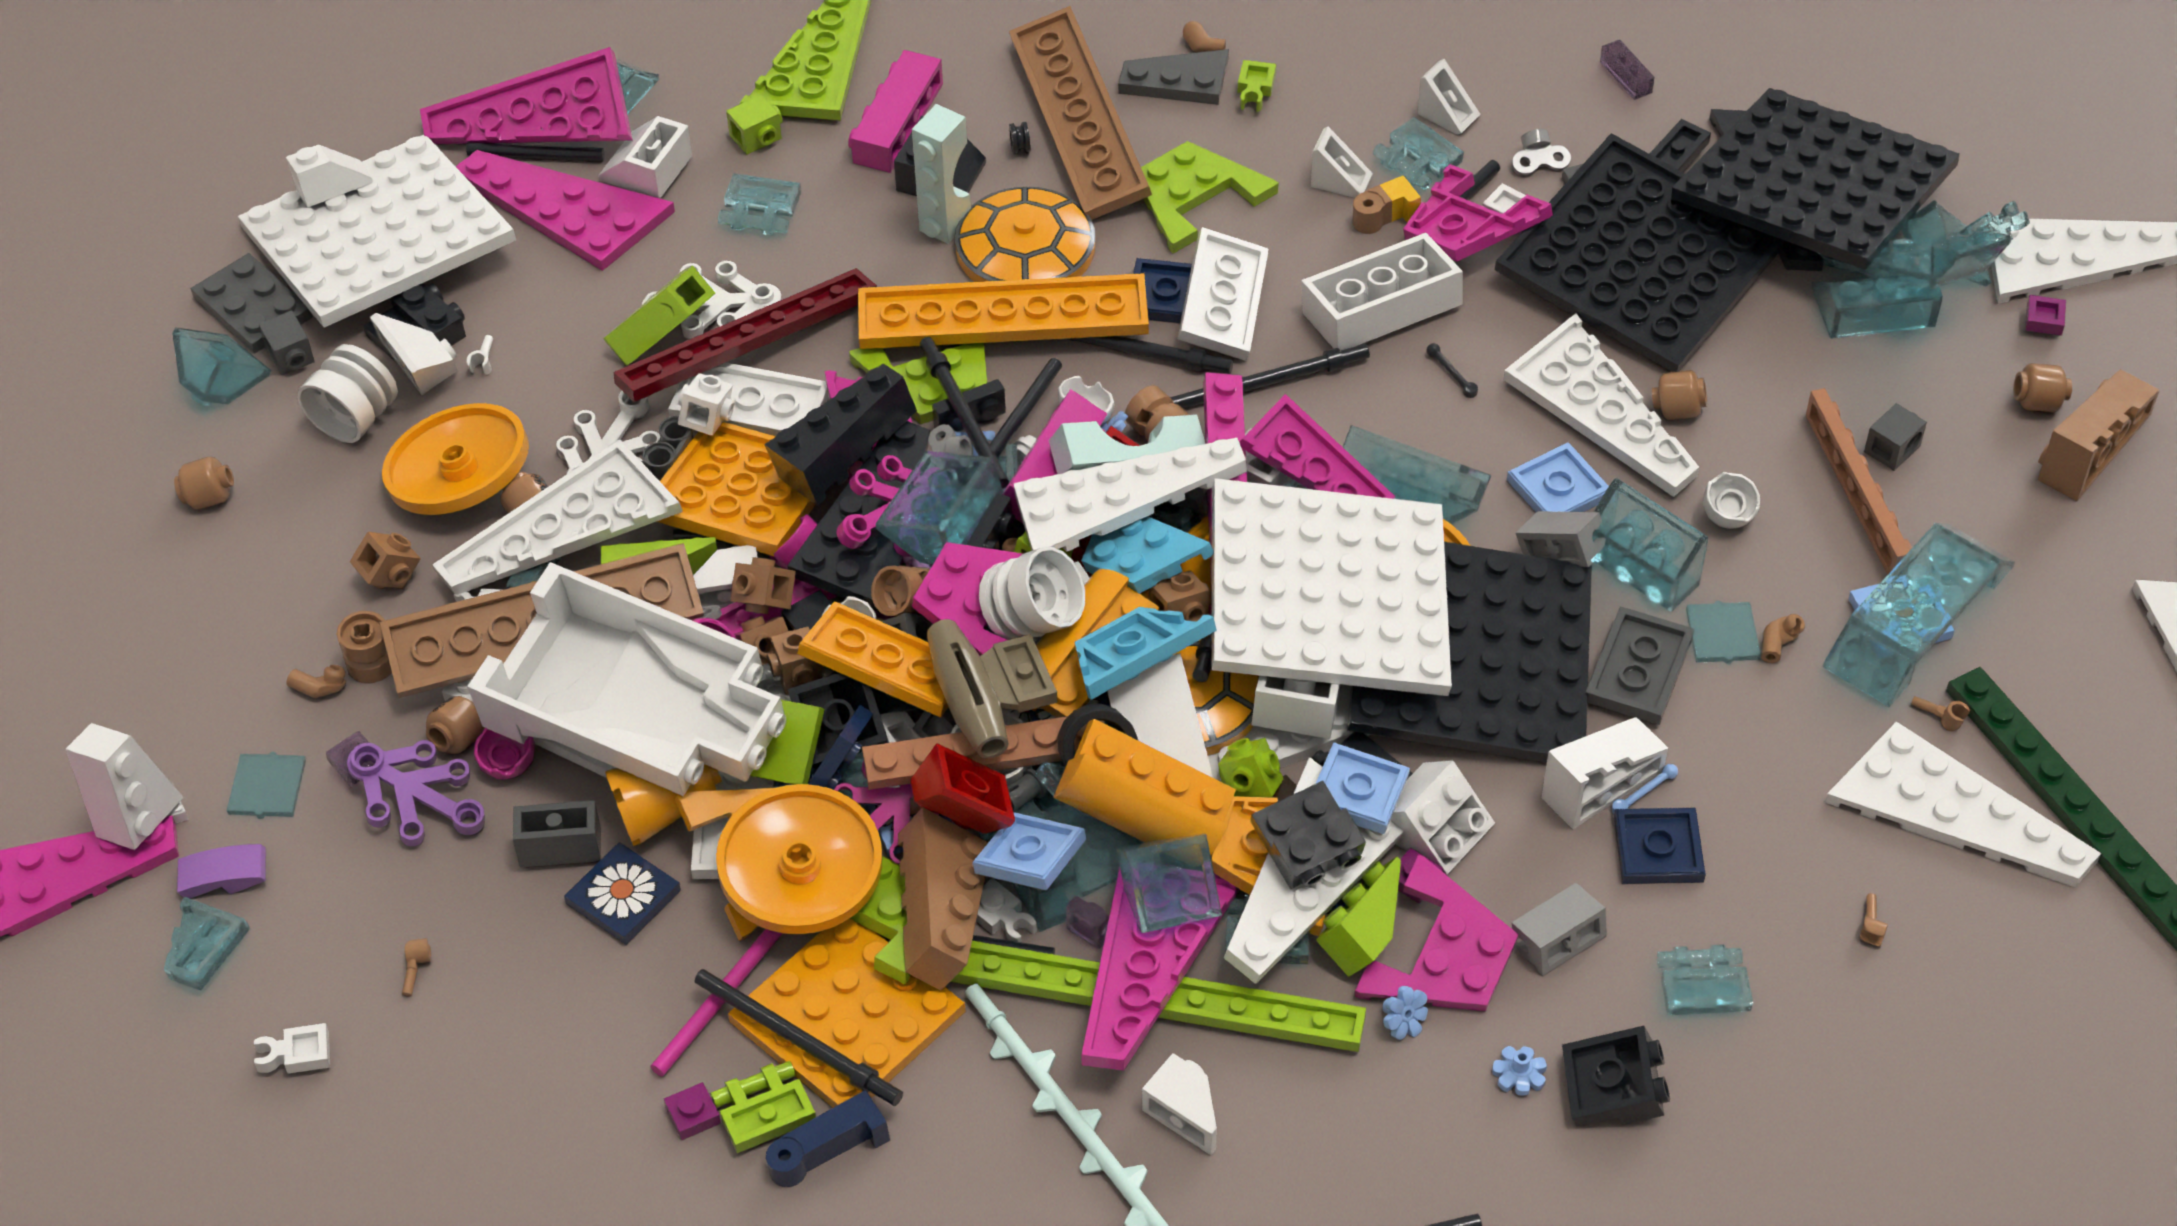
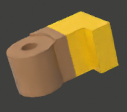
(1384, 205)

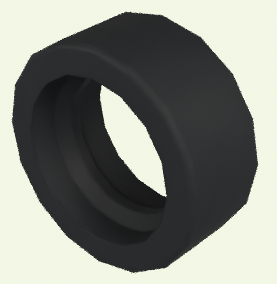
(1082, 716)

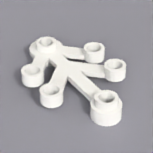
(750, 299)
(629, 412)

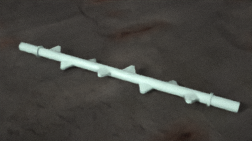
(1081, 1122)

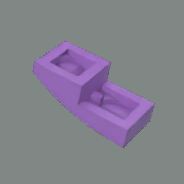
(225, 867)

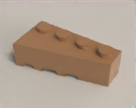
(2095, 433)
(938, 896)

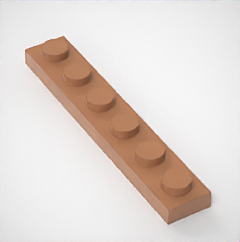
(1856, 480)
(1028, 745)

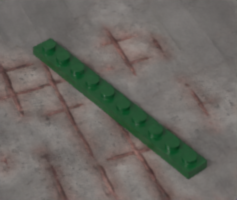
(2070, 799)

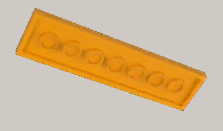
(1003, 311)

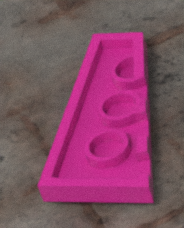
(1307, 453)

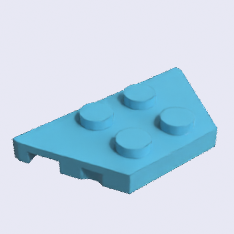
(1144, 552)
(1135, 644)

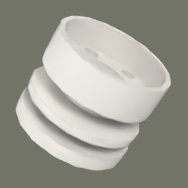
(347, 393)
(1032, 594)

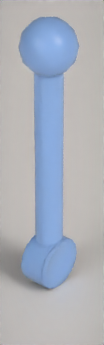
(1669, 771)

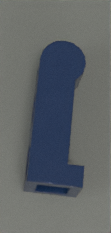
(825, 1139)

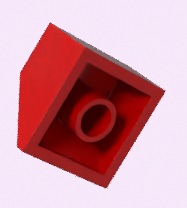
(963, 791)

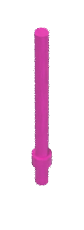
(713, 1003)

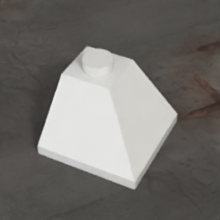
(416, 352)

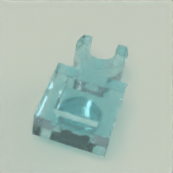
(2003, 223)

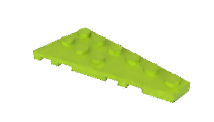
(817, 63)

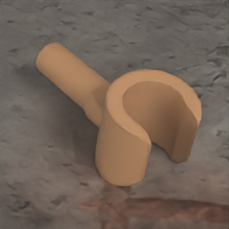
(1951, 717)
(1872, 930)
(416, 952)

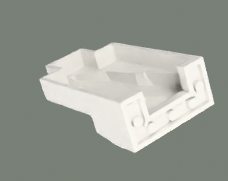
(629, 686)

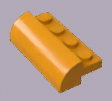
(1105, 601)
(1142, 789)

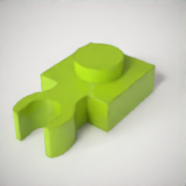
(1255, 81)

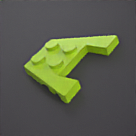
(1191, 177)
(967, 369)
(886, 917)

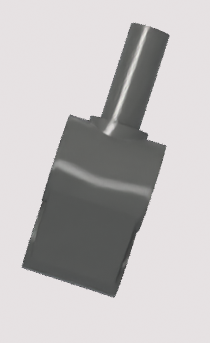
(662, 454)

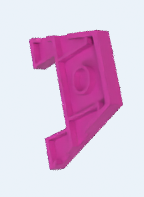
(1467, 227)
(953, 590)
(1461, 954)

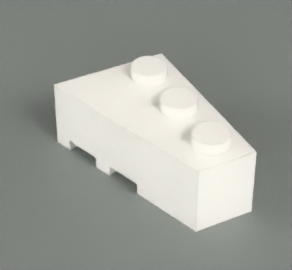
(1601, 768)
(120, 786)

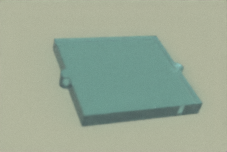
(1723, 632)
(266, 785)

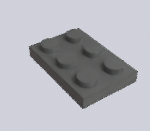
(245, 296)
(1639, 665)

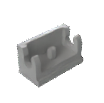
(1562, 536)
(1560, 928)

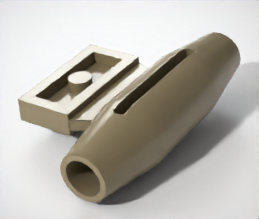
(979, 686)

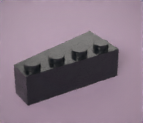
(840, 432)

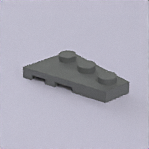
(1177, 77)

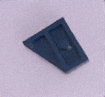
(843, 750)

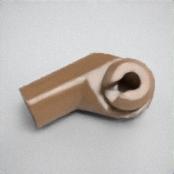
(1779, 633)

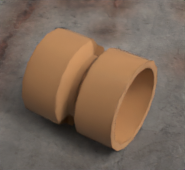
(1149, 408)
(895, 588)
(364, 647)

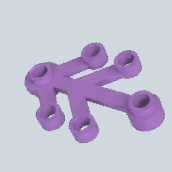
(413, 785)

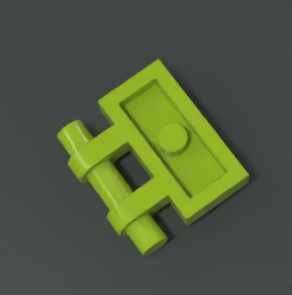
(765, 1115)

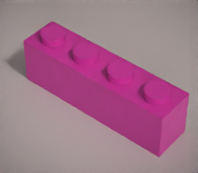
(895, 110)
(1039, 460)

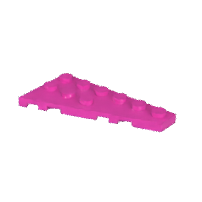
(554, 104)
(578, 213)
(51, 874)
(1139, 977)

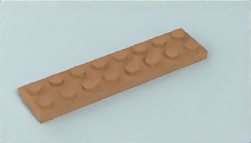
(1080, 113)
(454, 639)

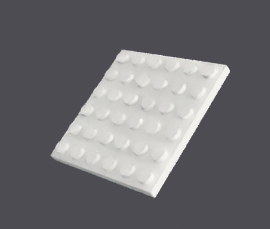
(380, 237)
(1329, 587)

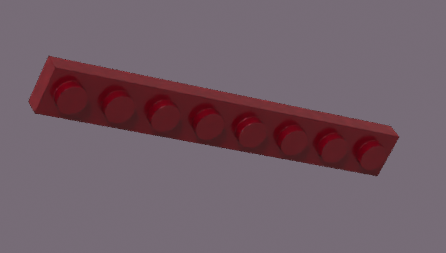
(741, 336)

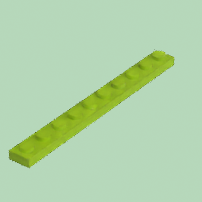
(1192, 1002)

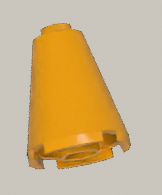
(650, 807)

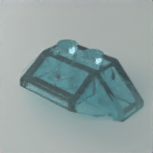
(1418, 474)

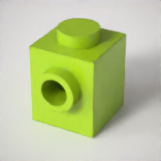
(754, 124)

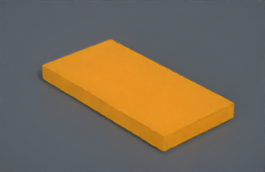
(875, 656)

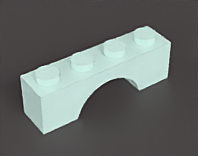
(936, 149)
(1087, 445)

